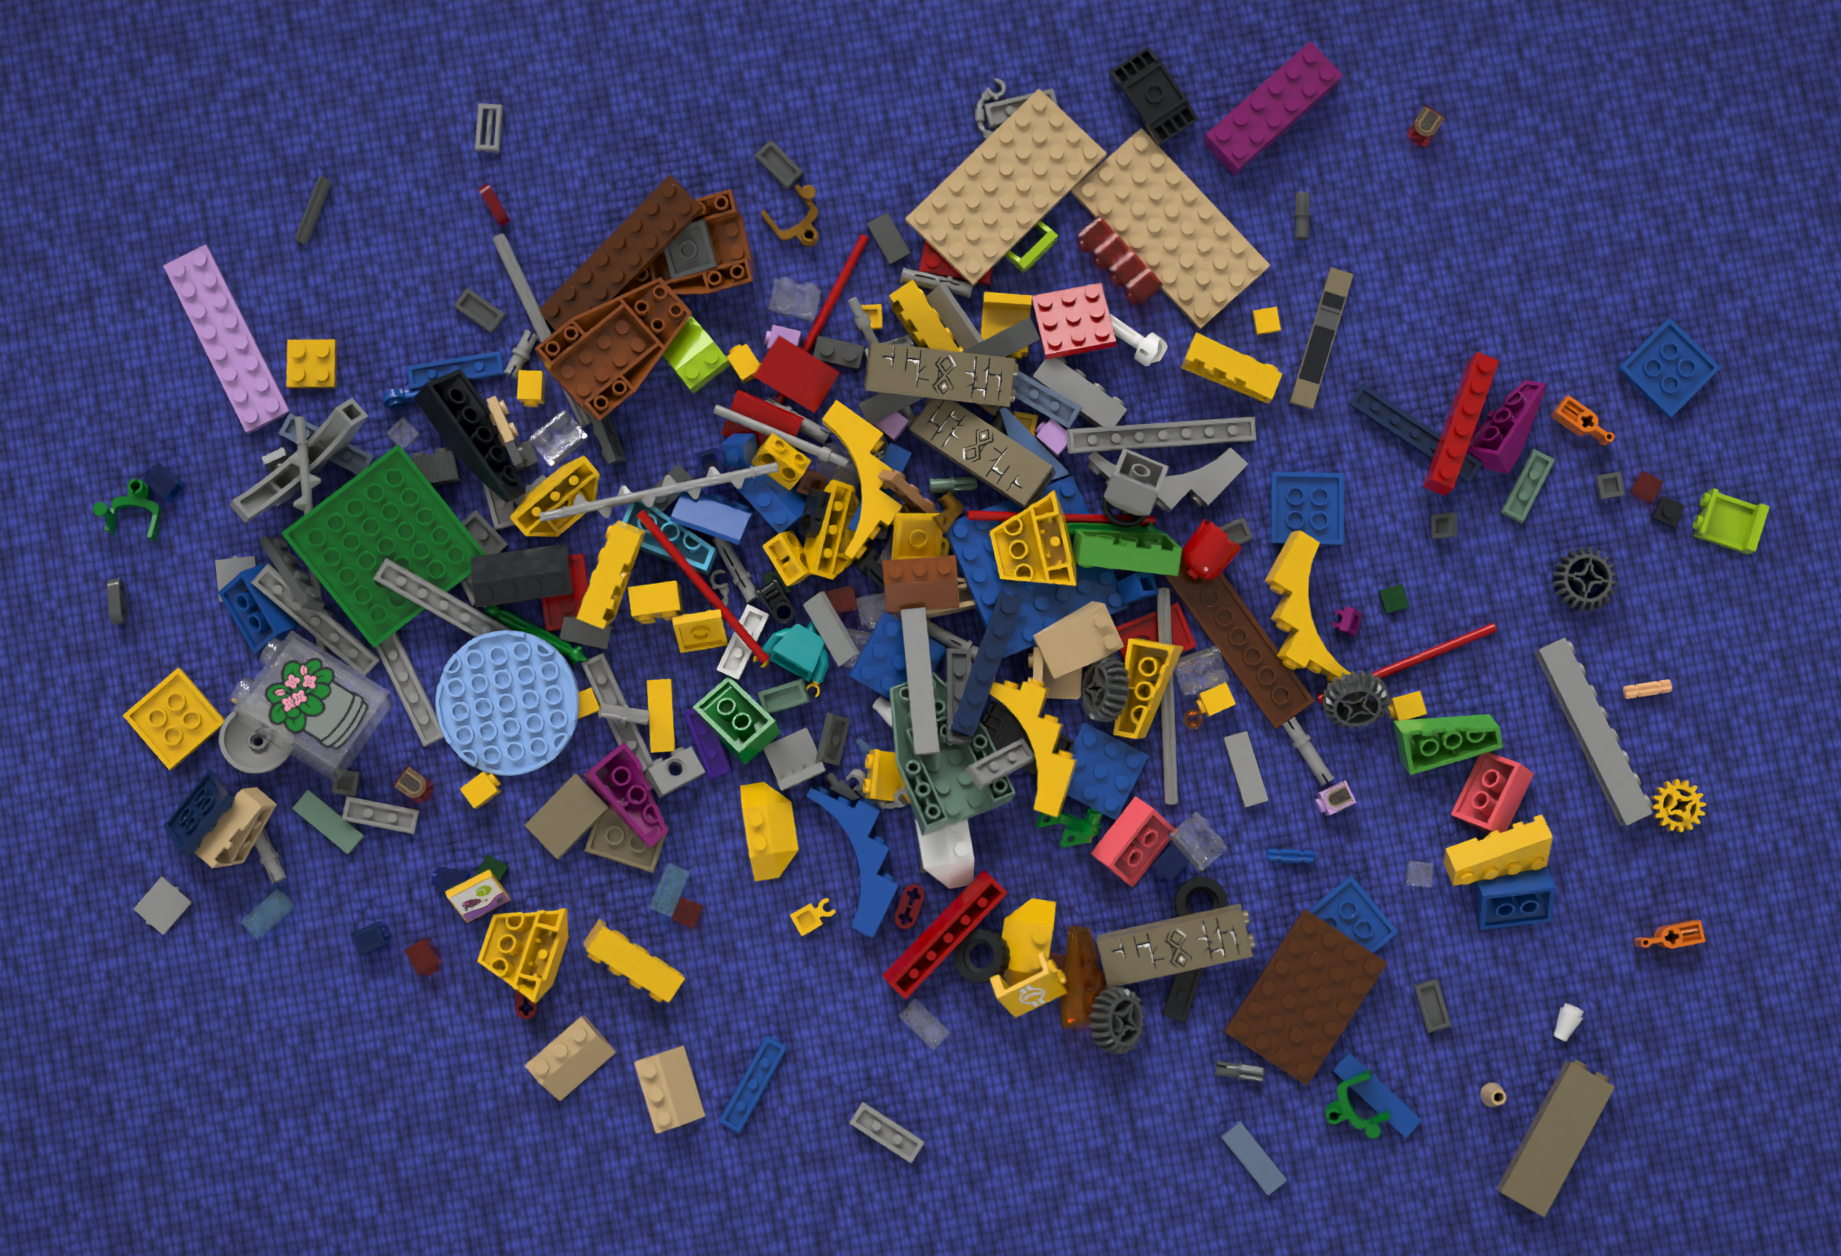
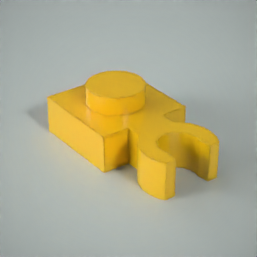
(808, 917)

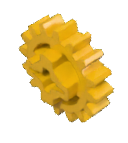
(1672, 797)

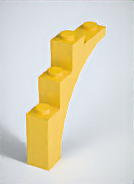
(861, 440)
(1293, 613)
(1054, 769)

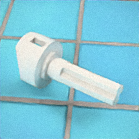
(1147, 347)

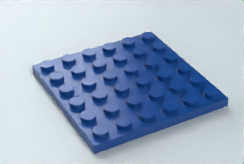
(1042, 602)

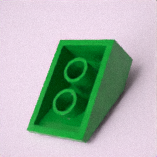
(737, 720)

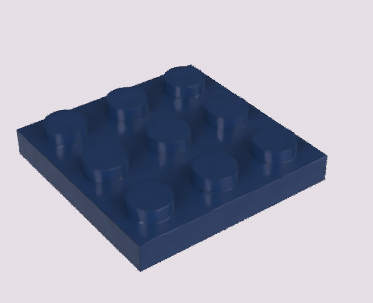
(199, 813)

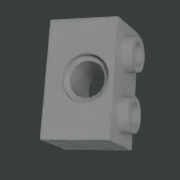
(666, 783)

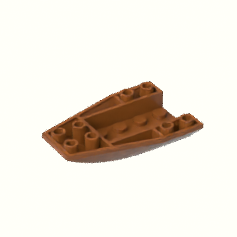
(730, 246)
(614, 346)

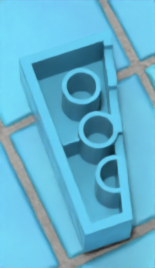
(694, 549)

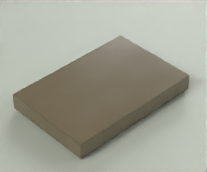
(567, 816)
(617, 842)

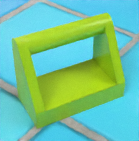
(1036, 251)

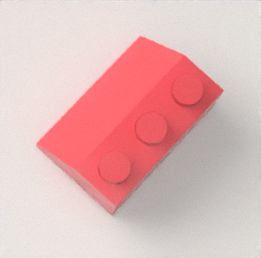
(1492, 793)
(1133, 841)

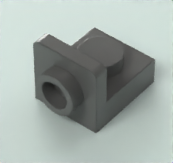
(522, 454)

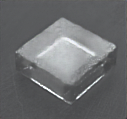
(403, 433)
(1419, 874)

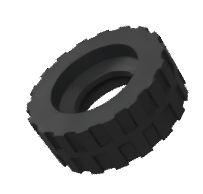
(1194, 885)
(963, 956)

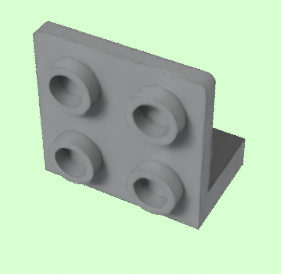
(794, 759)

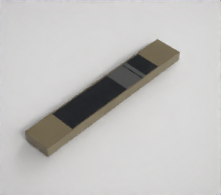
(1321, 338)

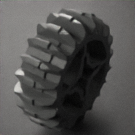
(1587, 569)
(1105, 689)
(1357, 706)
(1117, 1020)

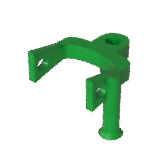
(135, 498)
(1081, 829)
(1346, 1110)

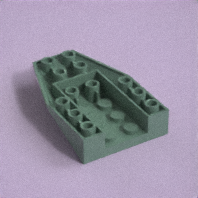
(938, 782)

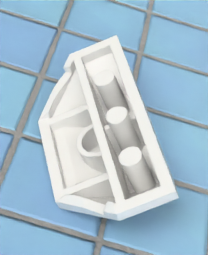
(948, 854)

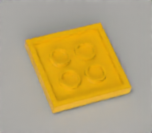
(174, 718)

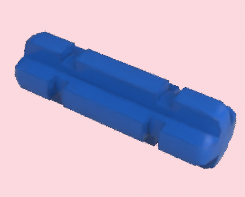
(1290, 855)

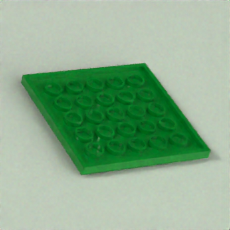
(378, 516)

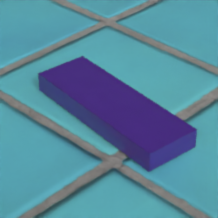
(708, 746)

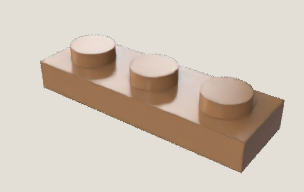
(907, 492)

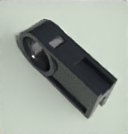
(814, 512)

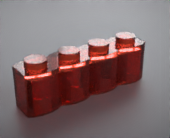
(1119, 261)

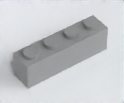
(1097, 406)

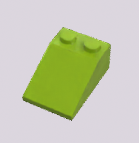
(695, 356)

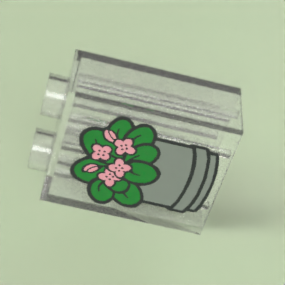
(311, 705)

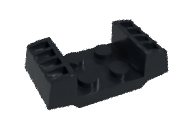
(1153, 95)
(1006, 729)

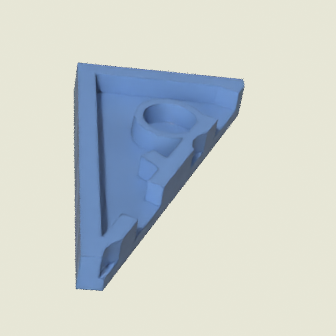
(1022, 436)

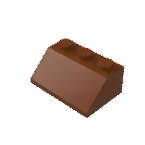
(921, 583)

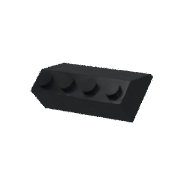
(521, 575)

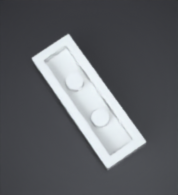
(737, 651)

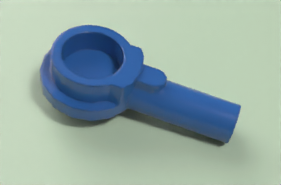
(396, 398)

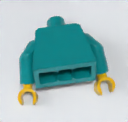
(799, 652)

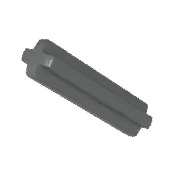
(313, 210)

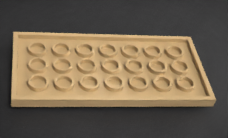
(1005, 187)
(1171, 228)

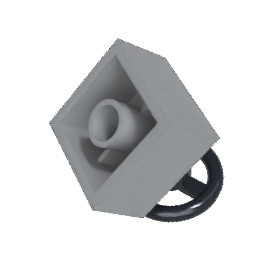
(1133, 488)

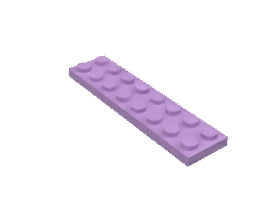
(227, 339)

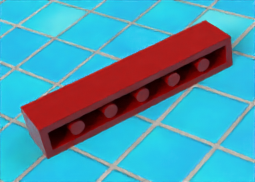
(1460, 423)
(944, 934)

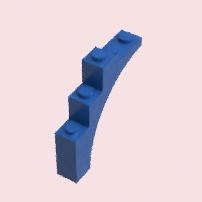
(858, 823)

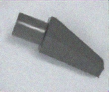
(841, 788)

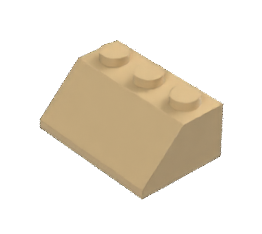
(570, 1058)
(669, 1089)

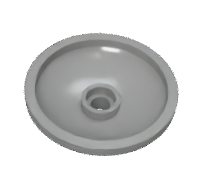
(241, 753)

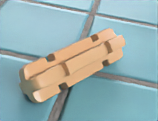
(1647, 689)

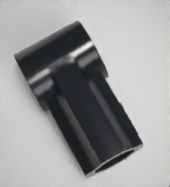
(868, 566)

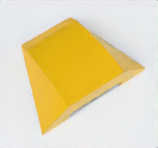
(1036, 545)
(524, 946)

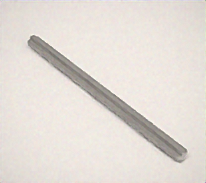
(531, 308)
(1167, 704)

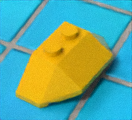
(554, 493)
(827, 550)
(768, 830)
(1027, 935)

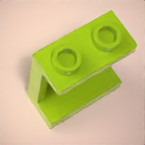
(1730, 521)

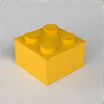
(656, 601)

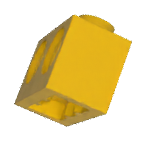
(790, 461)
(788, 557)

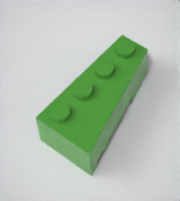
(1127, 551)
(1445, 740)

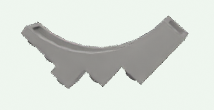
(285, 480)
(1202, 484)

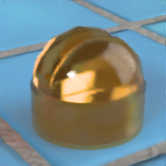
(1193, 724)

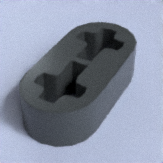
(117, 601)

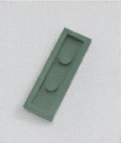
(1527, 486)
(328, 822)

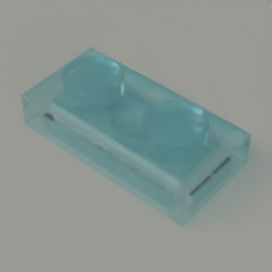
(669, 890)
(267, 914)

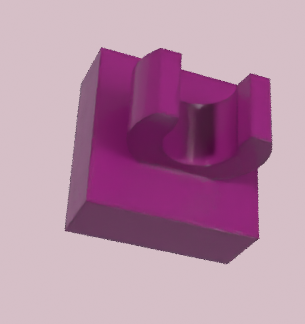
(1350, 621)

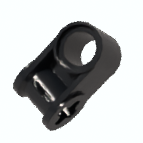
(775, 599)

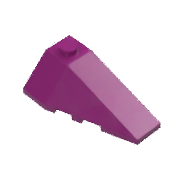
(1504, 433)
(624, 789)

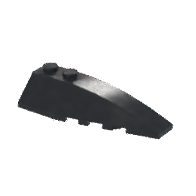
(466, 427)

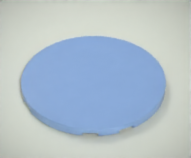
(507, 702)

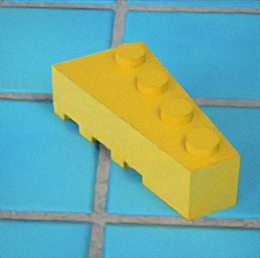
(920, 319)
(1231, 368)
(611, 574)
(1149, 671)
(1500, 854)
(633, 962)

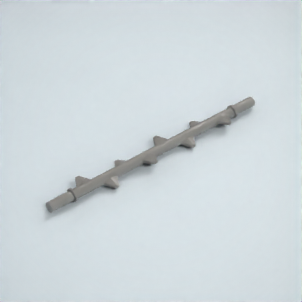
(308, 482)
(649, 496)

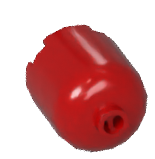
(1208, 551)

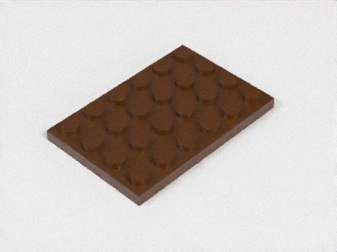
(1305, 996)

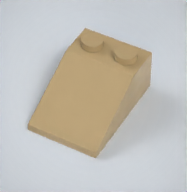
(1078, 639)

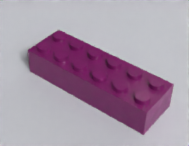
(1272, 108)

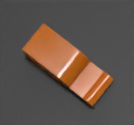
(1571, 413)
(1678, 938)

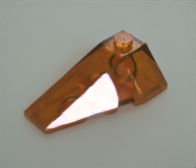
(1083, 979)

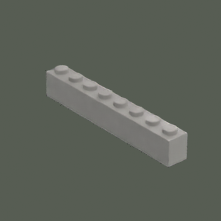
(1593, 732)

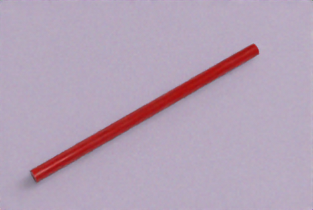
(831, 300)
(1076, 518)
(702, 586)
(1430, 653)

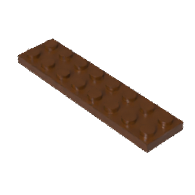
(624, 253)
(1242, 645)

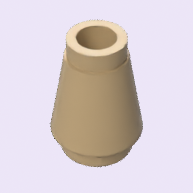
(1487, 1095)

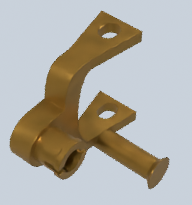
(805, 226)
(952, 509)

